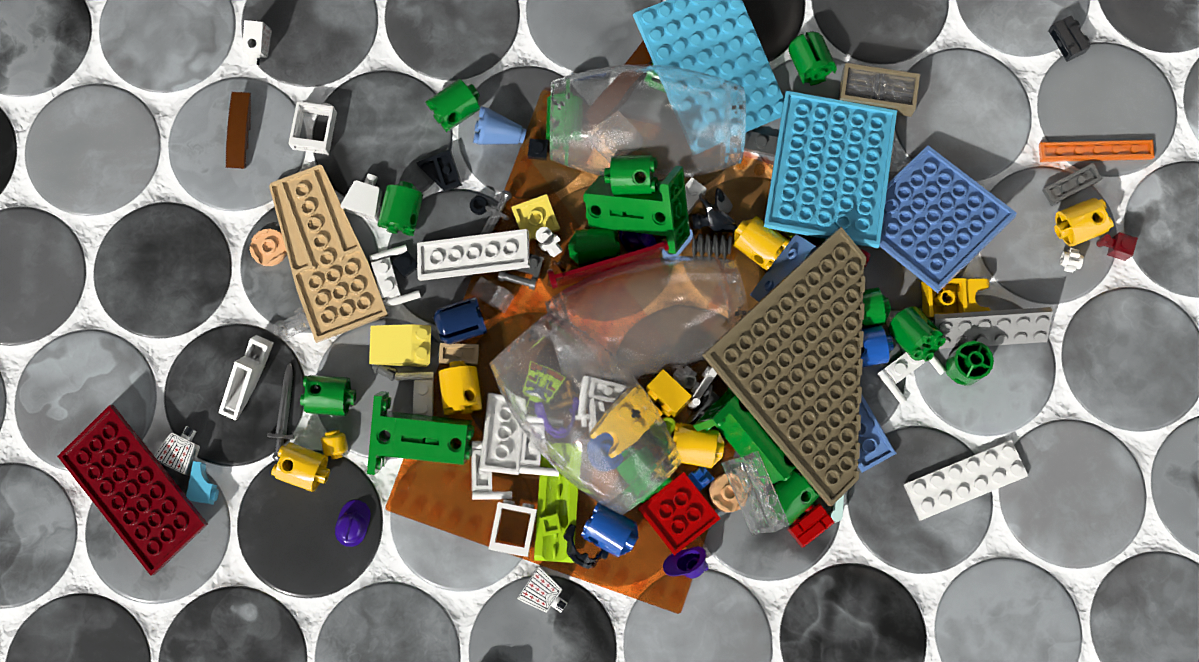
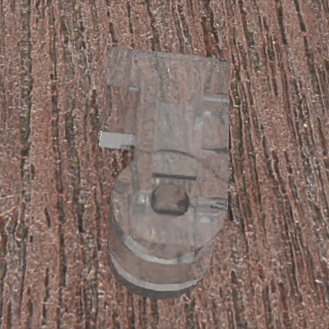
(291, 326)

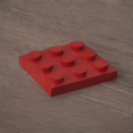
(679, 513)

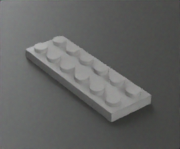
(995, 327)

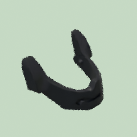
(581, 559)

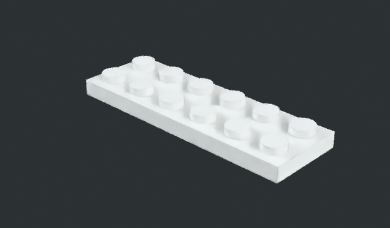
(473, 255)
(965, 480)

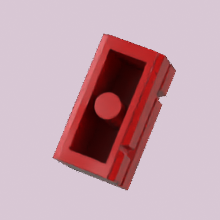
(810, 525)

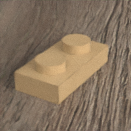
(459, 352)

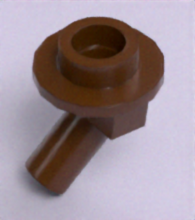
(557, 268)

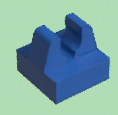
(700, 477)

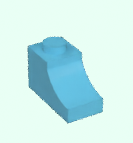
(200, 487)

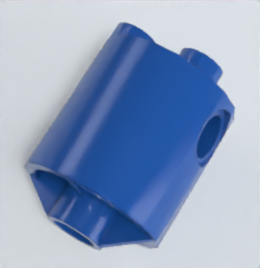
(875, 346)
(610, 531)

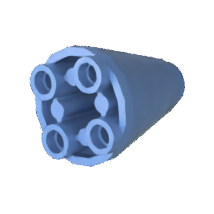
(497, 129)

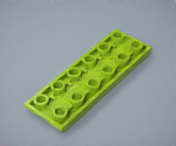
(560, 497)

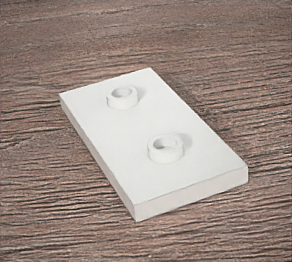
(501, 438)

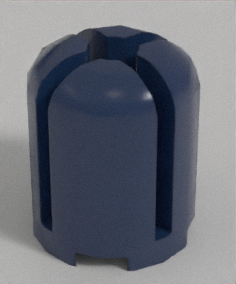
(459, 321)

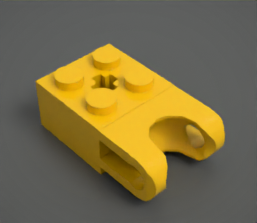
(959, 297)

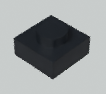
(538, 149)
(405, 264)

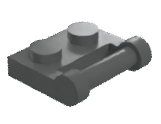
(536, 264)

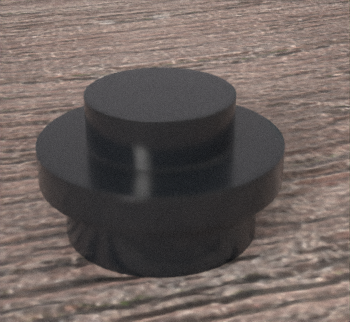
(478, 205)

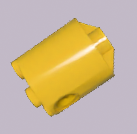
(1082, 222)
(759, 242)
(460, 388)
(700, 447)
(307, 468)

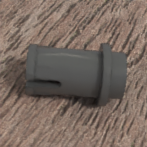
(385, 370)

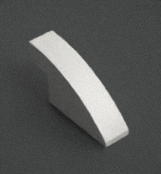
(245, 376)

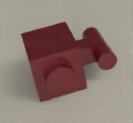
(1120, 246)

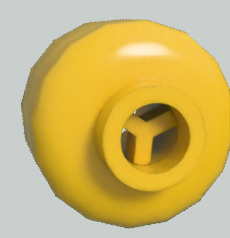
(334, 444)

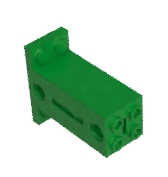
(656, 213)
(746, 434)
(416, 436)

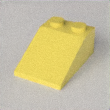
(400, 345)

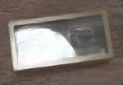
(880, 88)

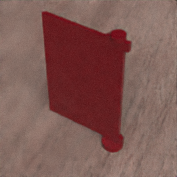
(583, 272)

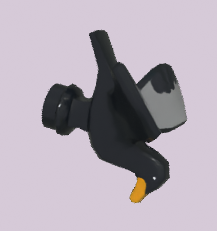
(716, 214)

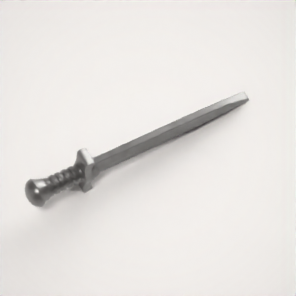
(496, 214)
(281, 430)

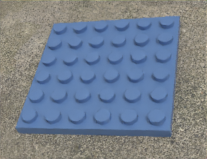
(939, 218)

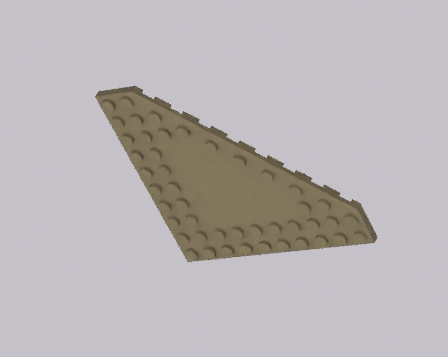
(801, 364)

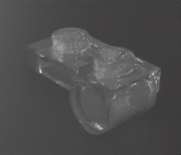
(493, 295)

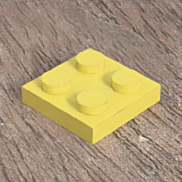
(534, 215)

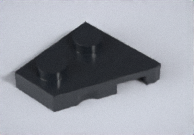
(442, 170)

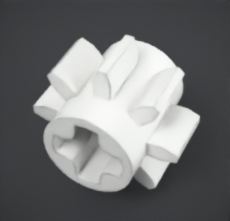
(1071, 260)
(685, 377)

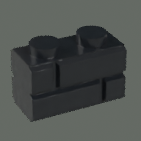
(1069, 38)

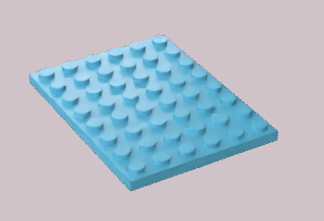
(714, 40)
(831, 168)

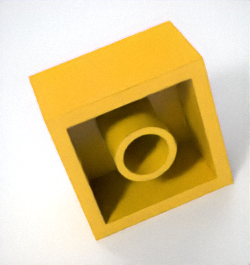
(668, 394)

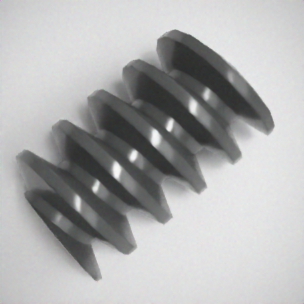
(711, 246)

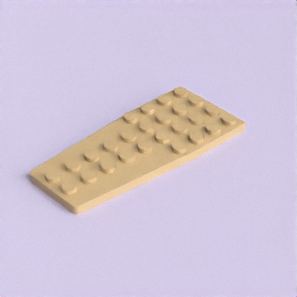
(325, 255)

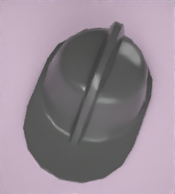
(706, 401)

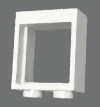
(308, 145)
(525, 508)

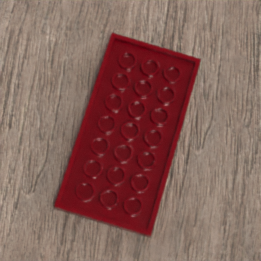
(132, 490)

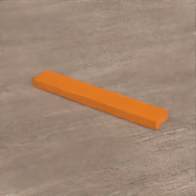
(1096, 150)

